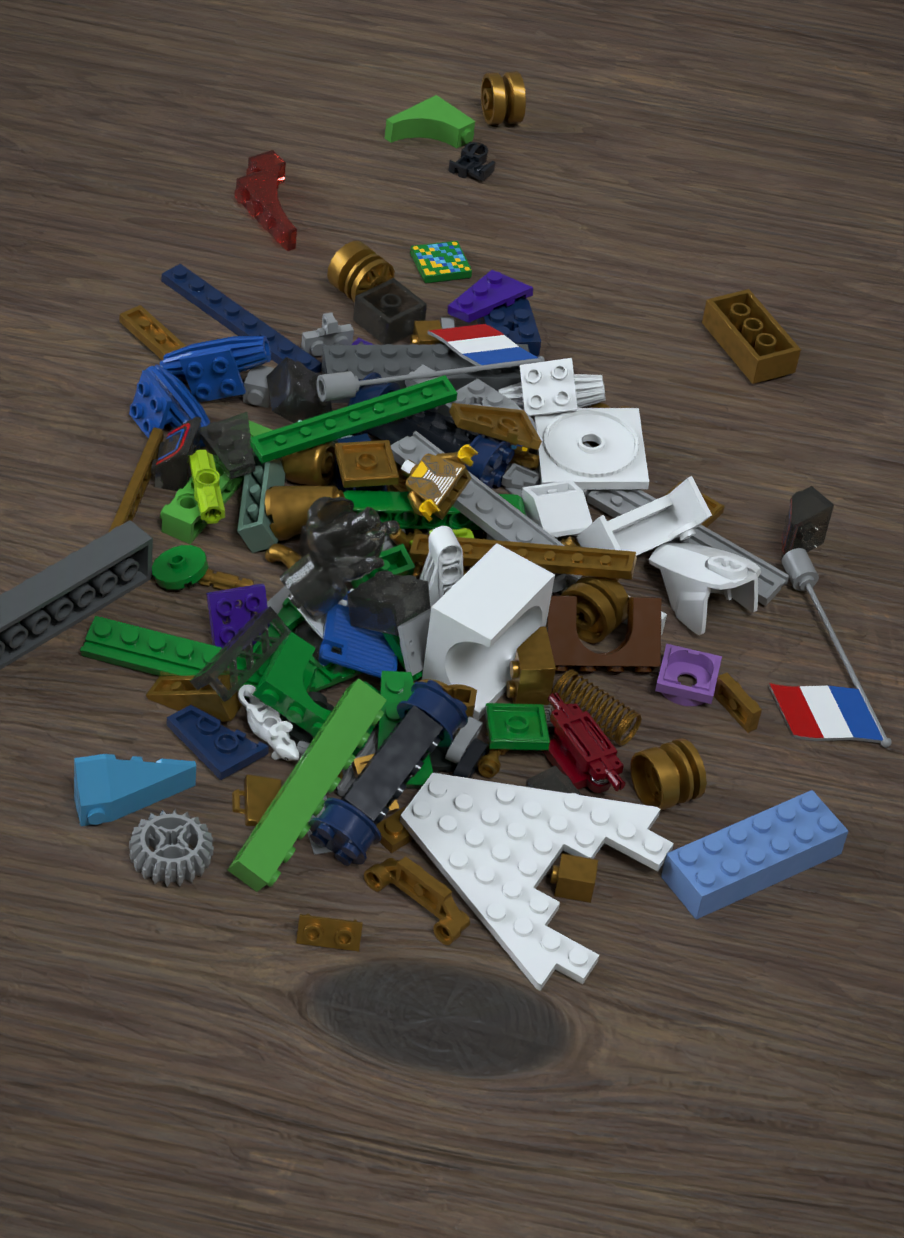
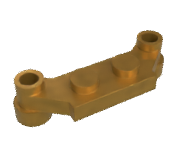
(423, 889)

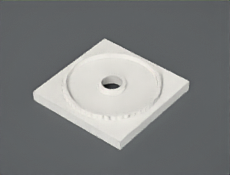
(614, 464)

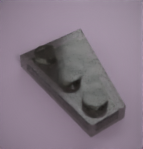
(230, 444)

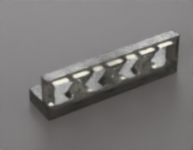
(234, 649)

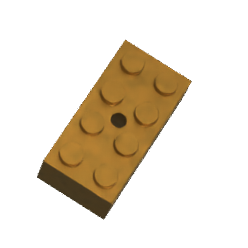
(751, 336)

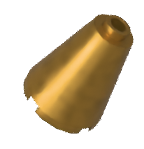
(290, 506)

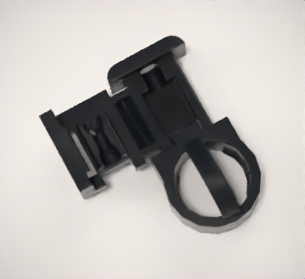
(473, 163)

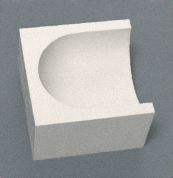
(485, 621)

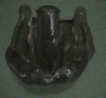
(347, 538)

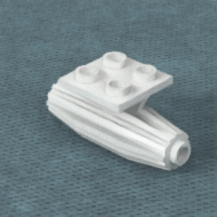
(554, 388)

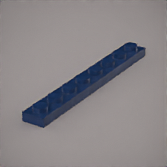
(233, 315)

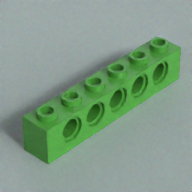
(182, 516)

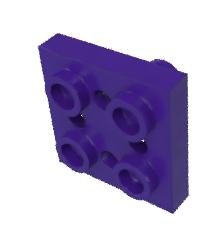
(224, 606)

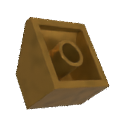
(532, 670)

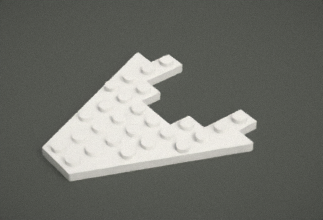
(503, 840)

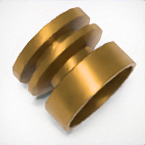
(358, 269)
(668, 774)

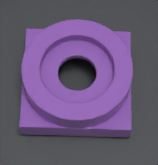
(700, 665)

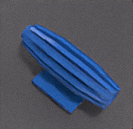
(215, 365)
(164, 400)

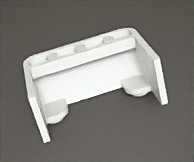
(650, 524)

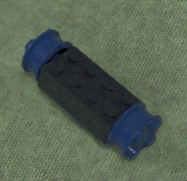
(443, 433)
(350, 822)

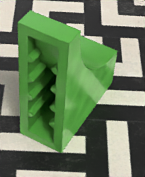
(431, 120)

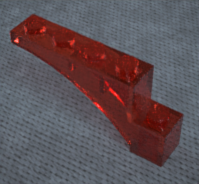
(259, 196)

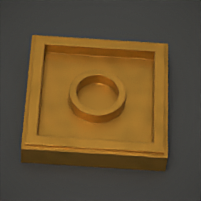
(366, 463)

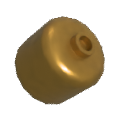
(311, 466)

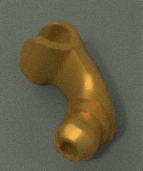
(282, 553)

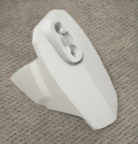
(698, 570)

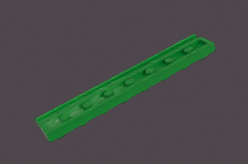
(158, 651)

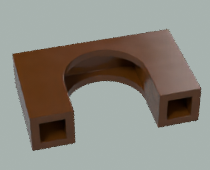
(639, 647)

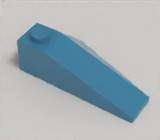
(116, 787)

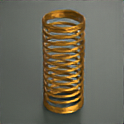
(624, 724)

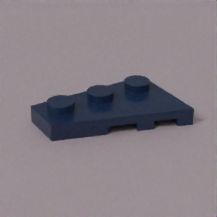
(214, 744)

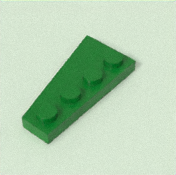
(397, 688)

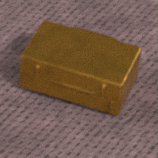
(258, 795)

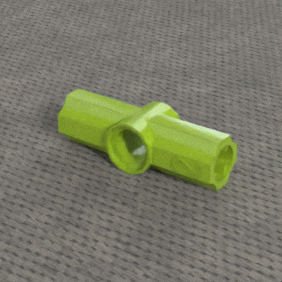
(207, 486)

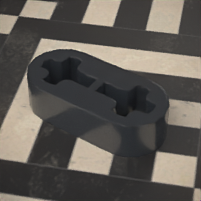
(469, 761)

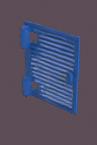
(360, 647)

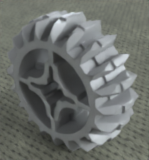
(171, 856)

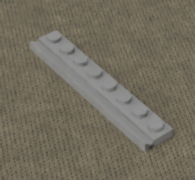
(479, 501)
(620, 501)

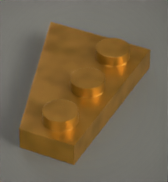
(496, 422)

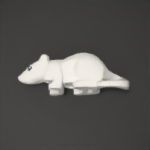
(268, 726)

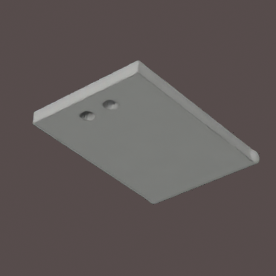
(413, 641)

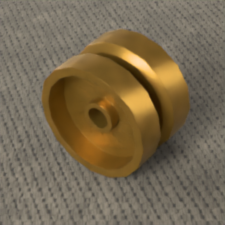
(503, 98)
(600, 606)

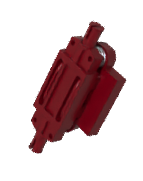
(582, 749)

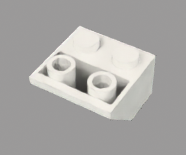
(557, 508)

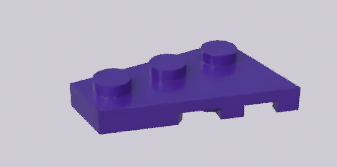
(487, 294)

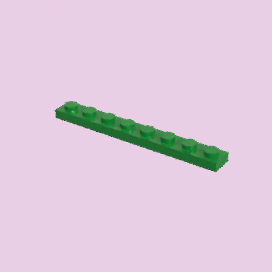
(353, 419)

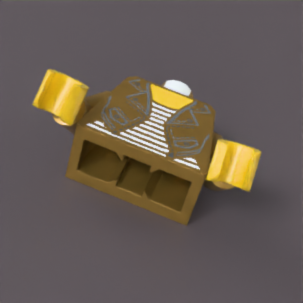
(437, 481)

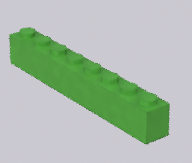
(307, 785)

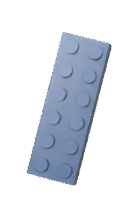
(753, 854)

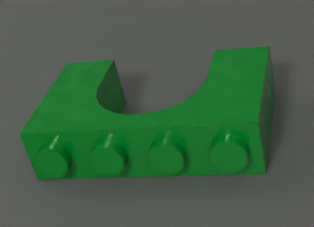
(284, 687)

